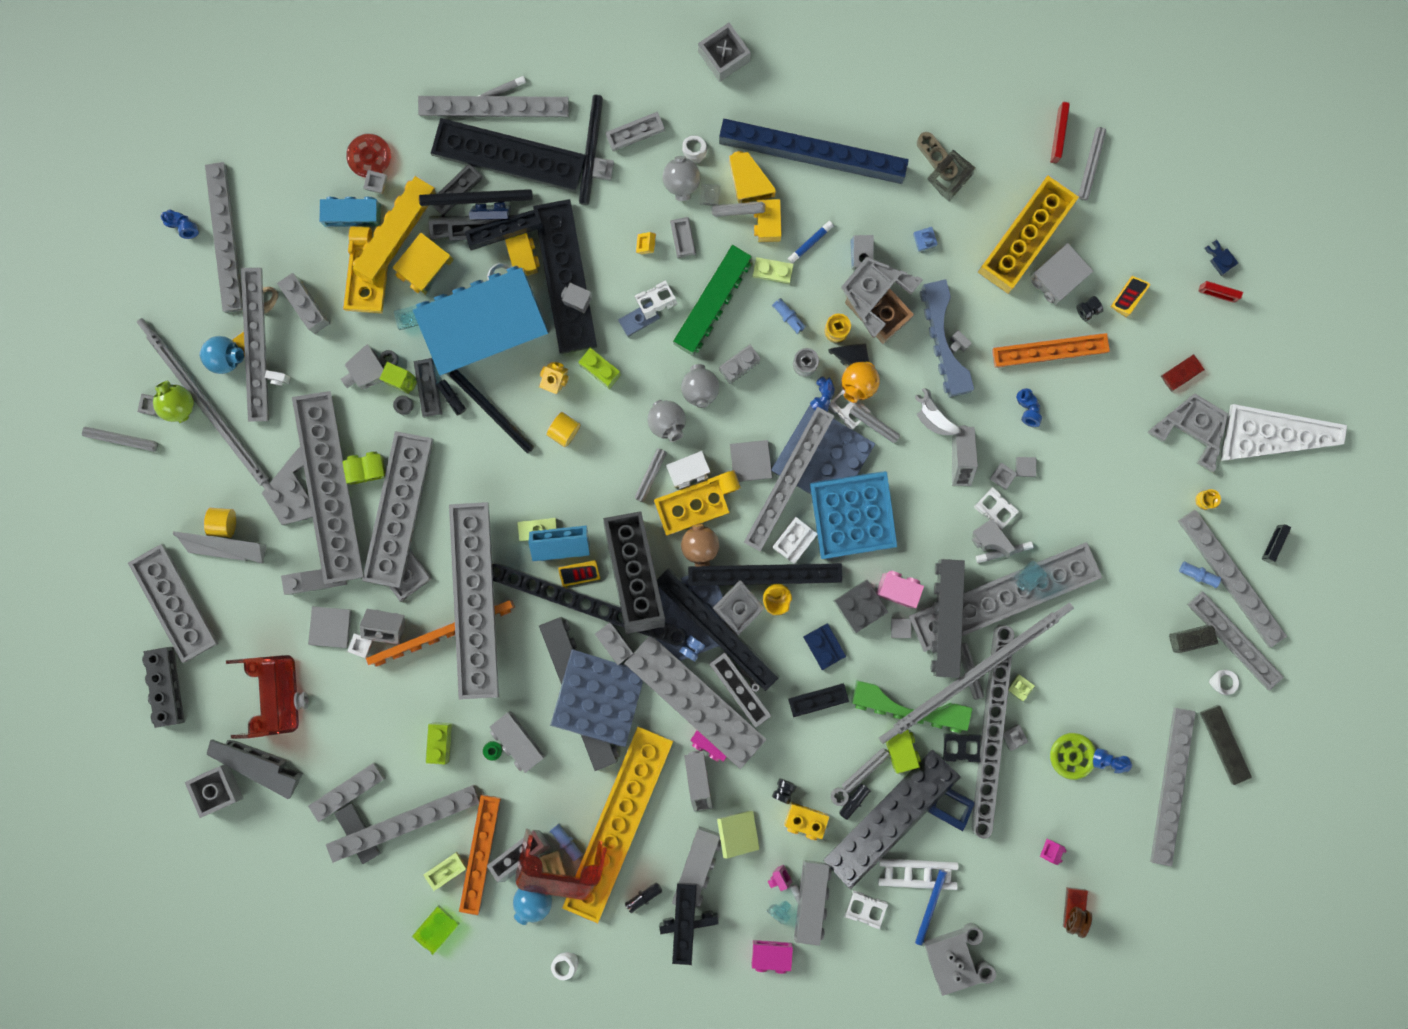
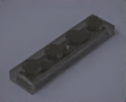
(1225, 745)

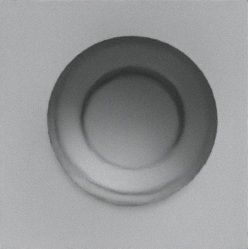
(403, 405)

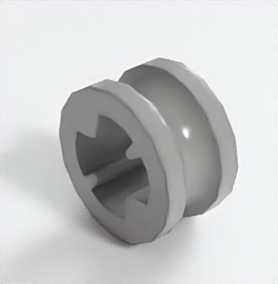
(301, 700)
(834, 799)

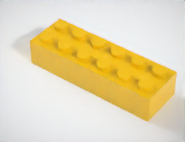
(1028, 234)

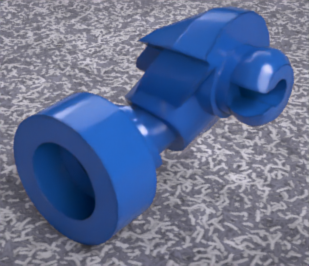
(174, 219)
(827, 390)
(1028, 400)
(1102, 759)

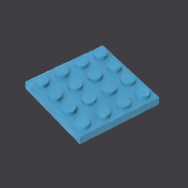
(853, 514)

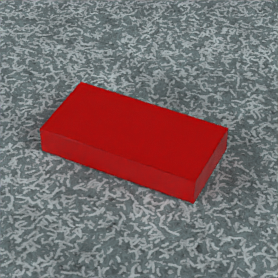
(1220, 291)

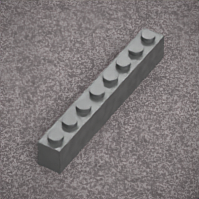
(559, 647)

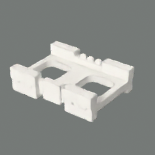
(658, 304)
(844, 413)
(992, 513)
(868, 904)

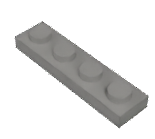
(346, 792)

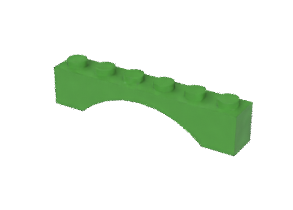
(950, 715)

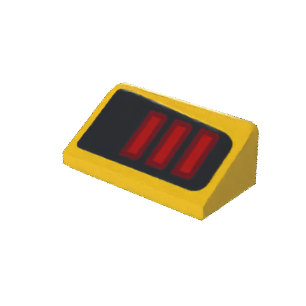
(1130, 296)
(579, 573)

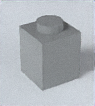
(576, 297)

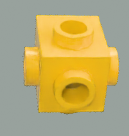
(553, 377)

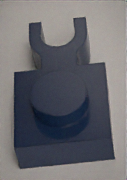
(1222, 260)

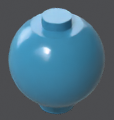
(221, 354)
(531, 906)

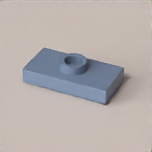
(636, 320)

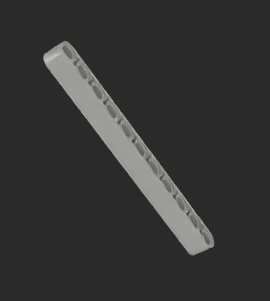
(996, 740)

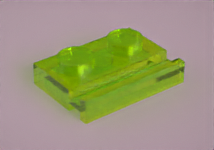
(435, 929)

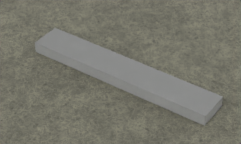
(1235, 641)

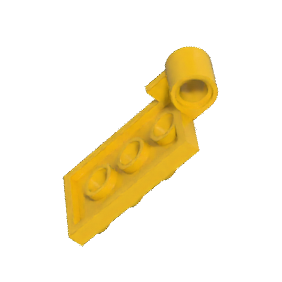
(354, 285)
(721, 485)

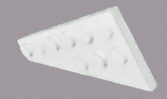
(1265, 432)

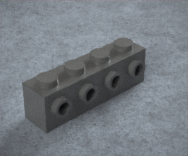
(163, 687)

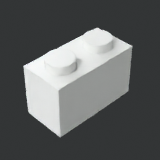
(688, 469)

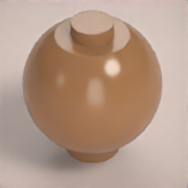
(700, 545)

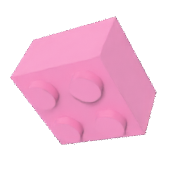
(900, 590)

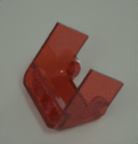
(276, 695)
(532, 879)

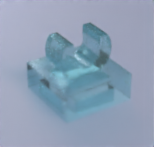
(779, 912)

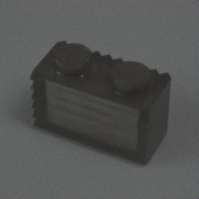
(1193, 639)

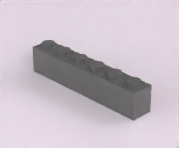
(948, 618)

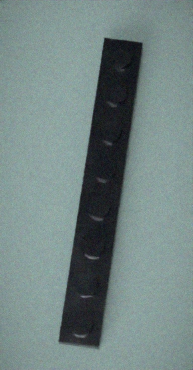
(765, 574)
(717, 629)

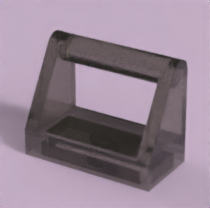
(959, 182)

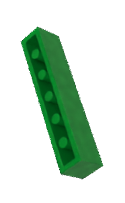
(712, 300)

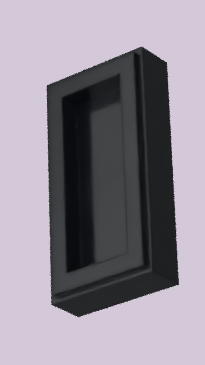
(1276, 543)

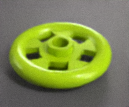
(1061, 767)

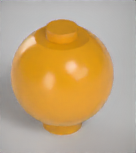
(860, 381)

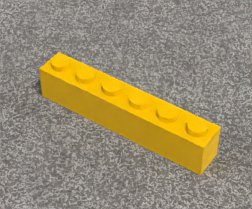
(393, 232)

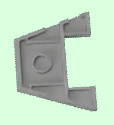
(869, 285)
(1199, 420)
(289, 497)

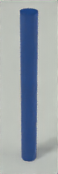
(930, 907)

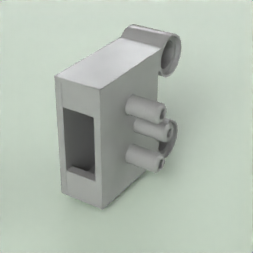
(953, 963)

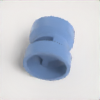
(694, 644)

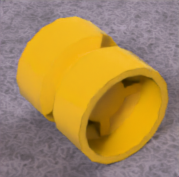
(837, 328)

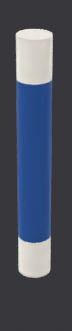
(810, 242)

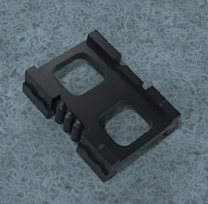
(961, 753)

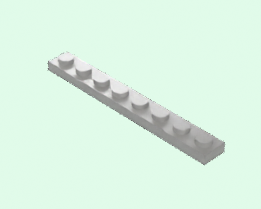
(493, 106)
(224, 237)
(255, 344)
(789, 478)
(1232, 578)
(1172, 787)
(402, 823)

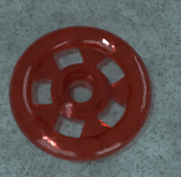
(371, 140)

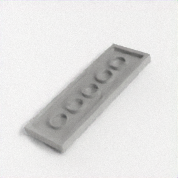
(173, 603)

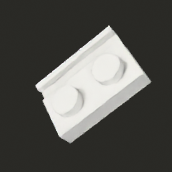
(794, 540)

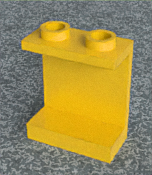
(421, 263)

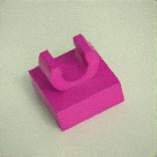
(1052, 852)
(780, 878)

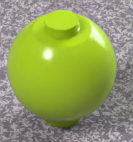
(172, 402)

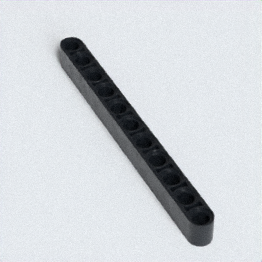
(576, 604)

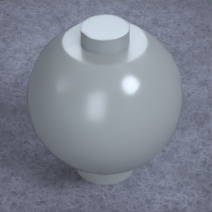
(681, 177)
(700, 386)
(667, 420)

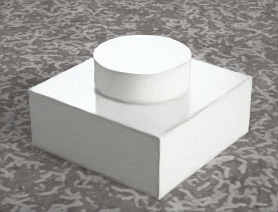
(277, 378)
(360, 646)

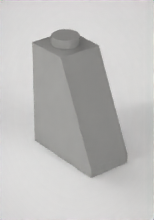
(964, 457)
(698, 781)

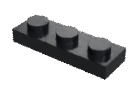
(818, 700)
(706, 919)

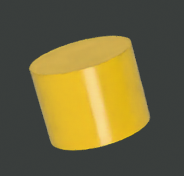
(563, 429)
(220, 522)

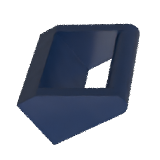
(959, 824)

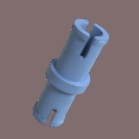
(789, 316)
(1200, 574)
(566, 842)

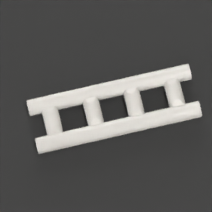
(909, 865)

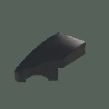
(850, 353)

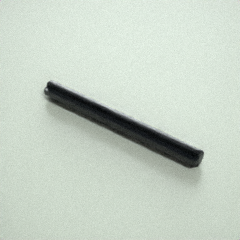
(590, 150)
(475, 197)
(491, 411)

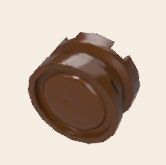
(1079, 922)

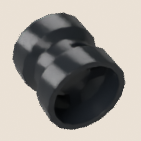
(1090, 308)
(784, 791)

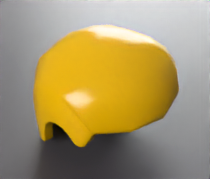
(777, 599)

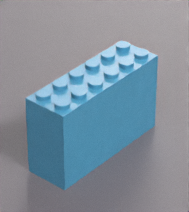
(480, 320)

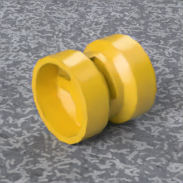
(1212, 498)

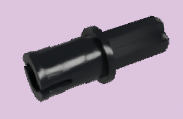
(451, 397)
(854, 801)
(643, 897)

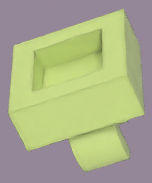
(1020, 687)

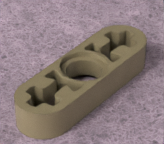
(938, 148)

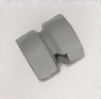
(805, 362)

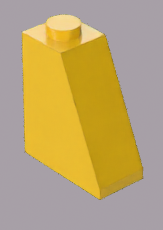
(749, 179)

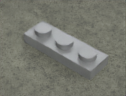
(635, 131)

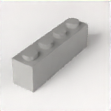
(740, 689)
(700, 861)
(812, 902)

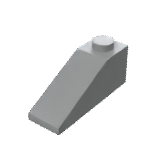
(306, 582)

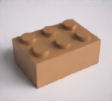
(890, 311)

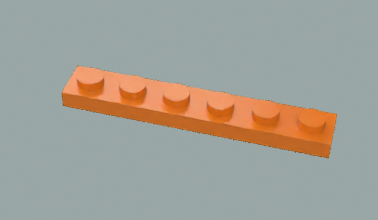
(1050, 350)
(479, 854)

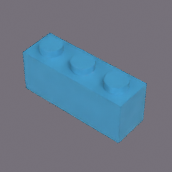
(350, 212)
(559, 543)

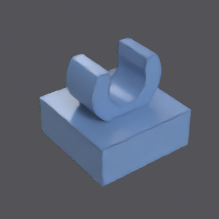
(925, 239)

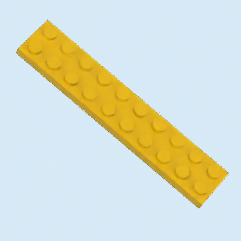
(622, 816)

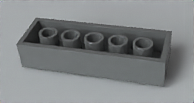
(634, 572)

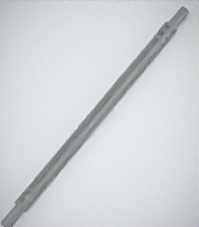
(205, 405)
(976, 673)

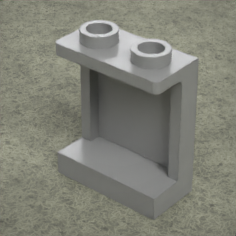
(1060, 274)

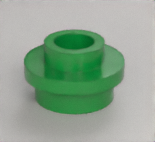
(492, 744)

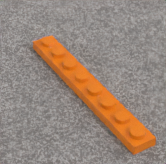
(430, 638)

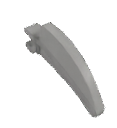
(933, 417)

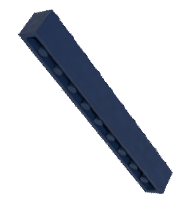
(813, 151)

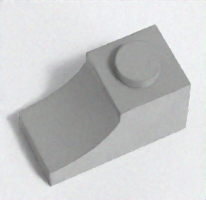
(991, 537)

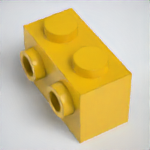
(806, 821)

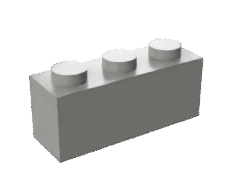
(303, 303)
(516, 742)
(507, 863)

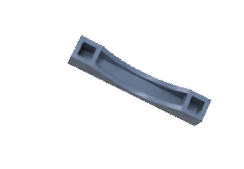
(956, 377)

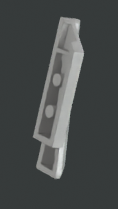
(222, 547)

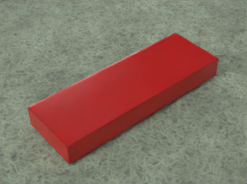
(1060, 131)

